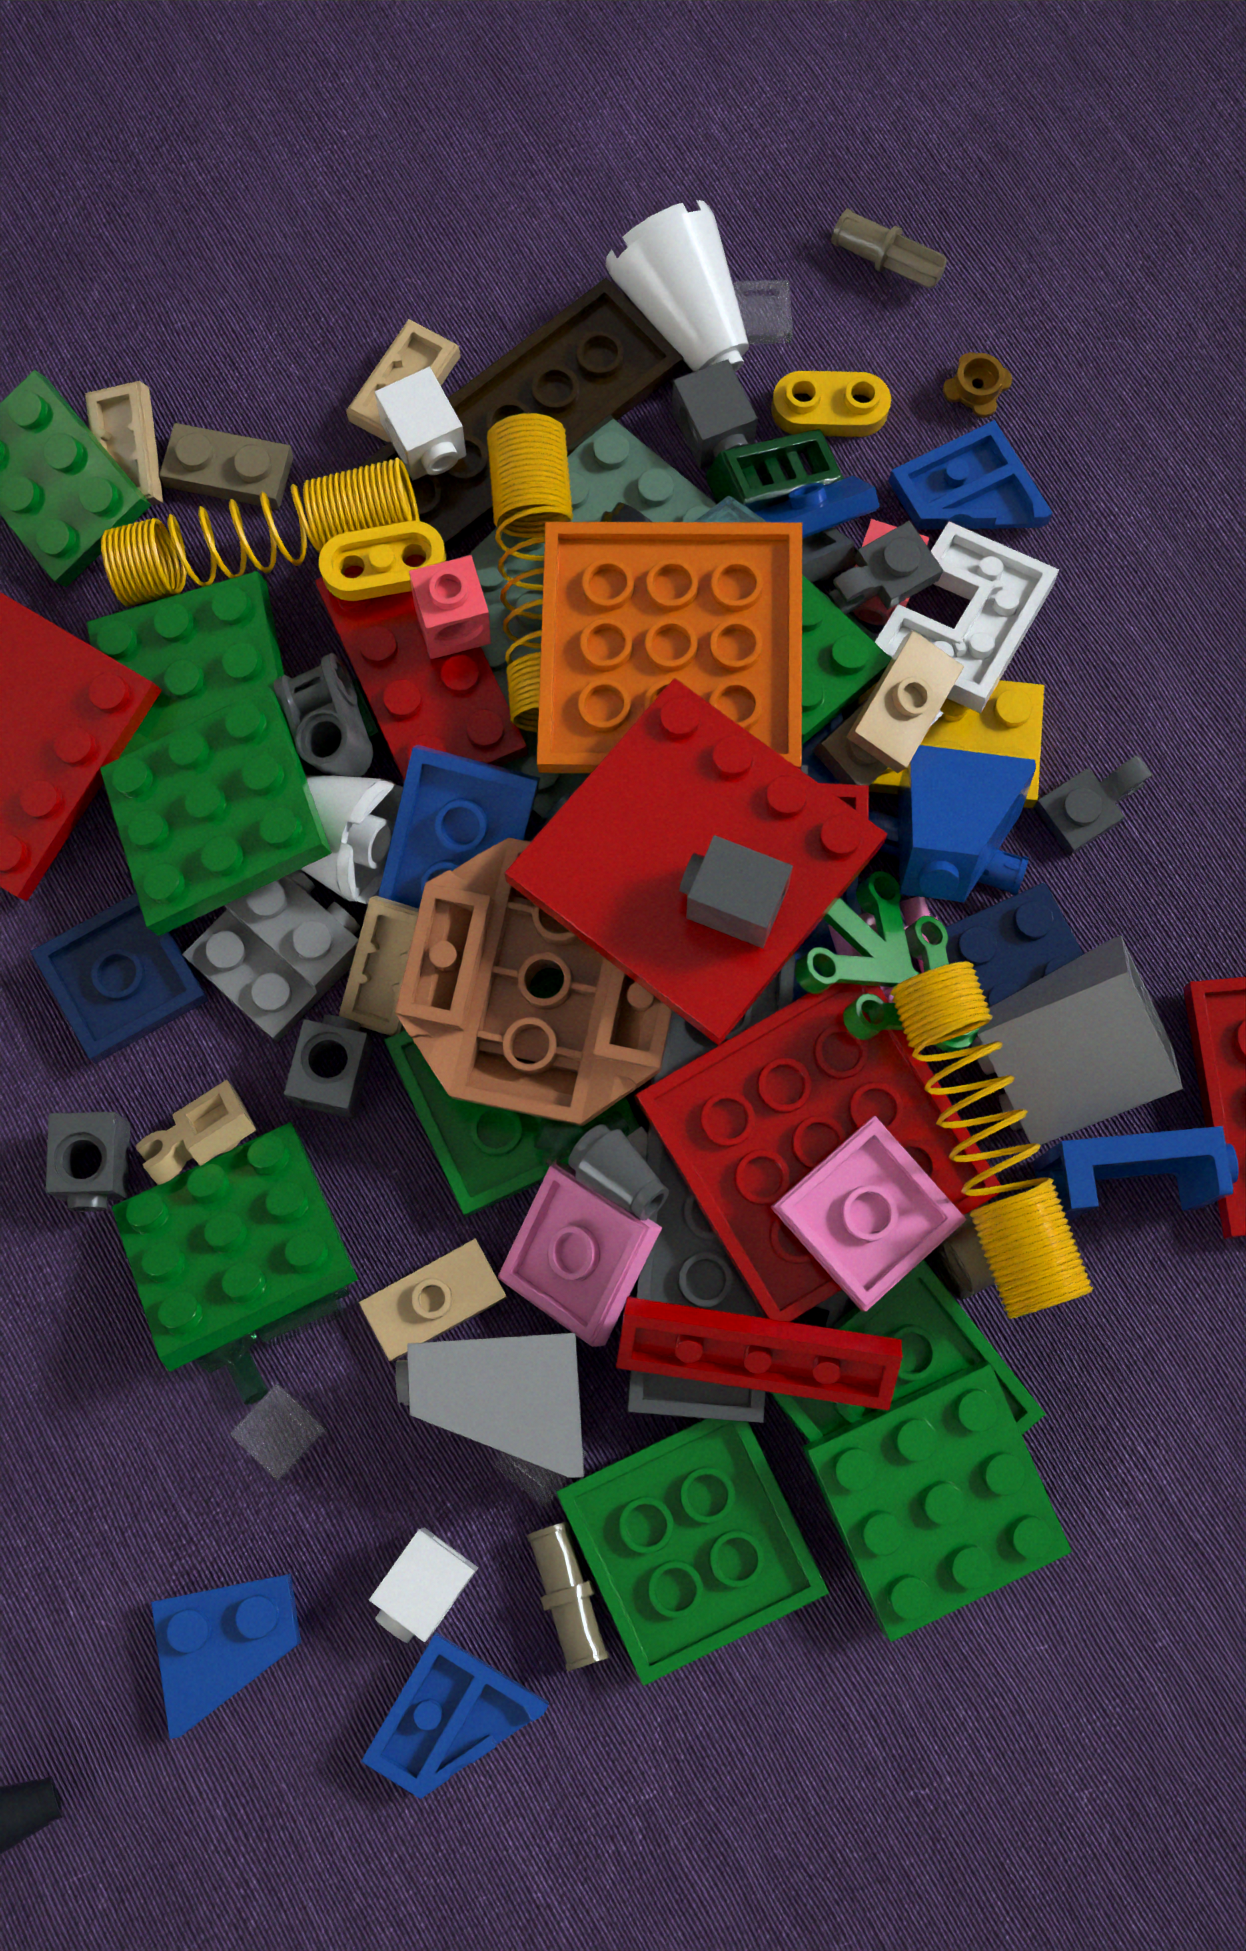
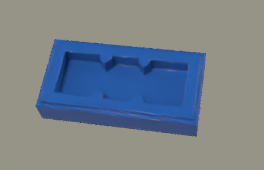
(824, 506)

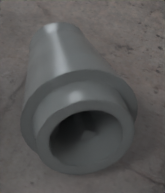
(617, 1171)

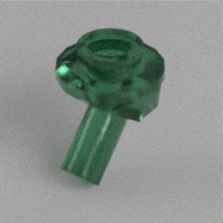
(559, 1137)
(240, 1366)

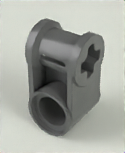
(320, 710)

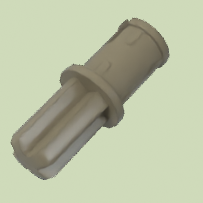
(889, 249)

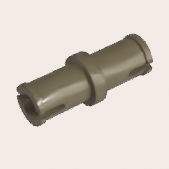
(567, 1596)

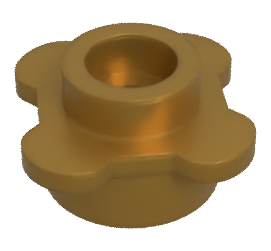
(981, 369)

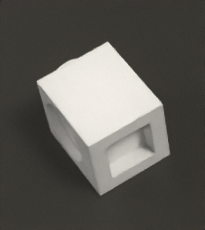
(421, 424)
(421, 1587)

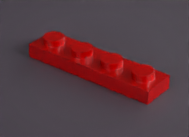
(759, 1353)

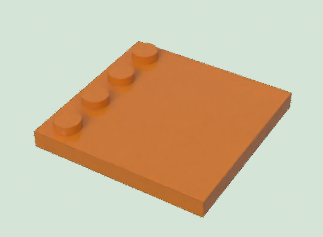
(661, 604)

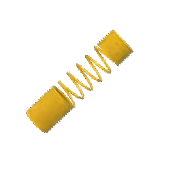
(527, 490)
(144, 559)
(1023, 1233)

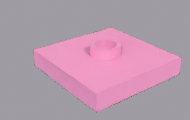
(868, 1213)
(578, 1255)

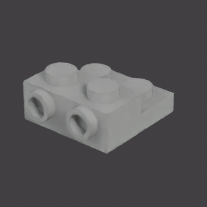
(276, 952)

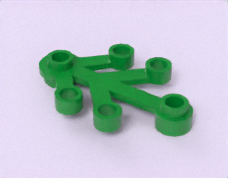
(884, 958)

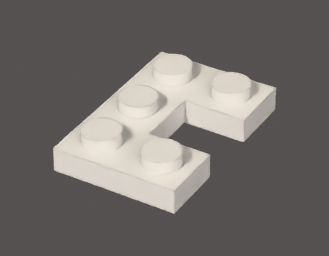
(1004, 598)

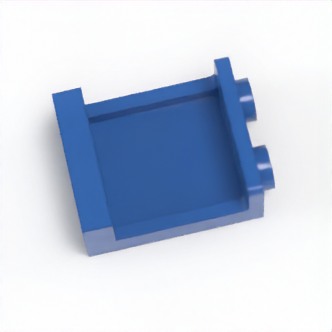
(1196, 1157)

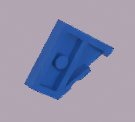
(971, 484)
(220, 1643)
(448, 1718)

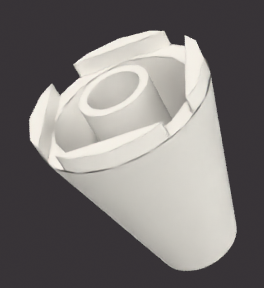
(683, 284)
(359, 829)

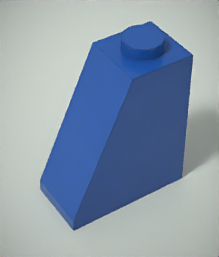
(955, 817)

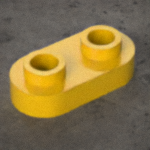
(831, 403)
(382, 556)

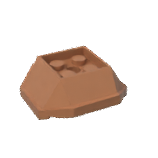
(483, 1029)

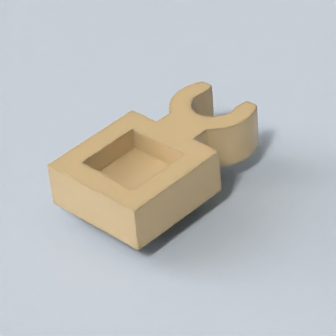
(201, 1132)

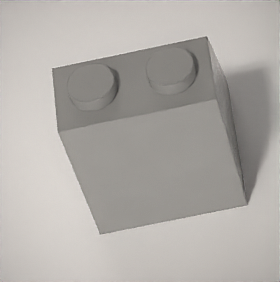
(1080, 1045)
(501, 1393)

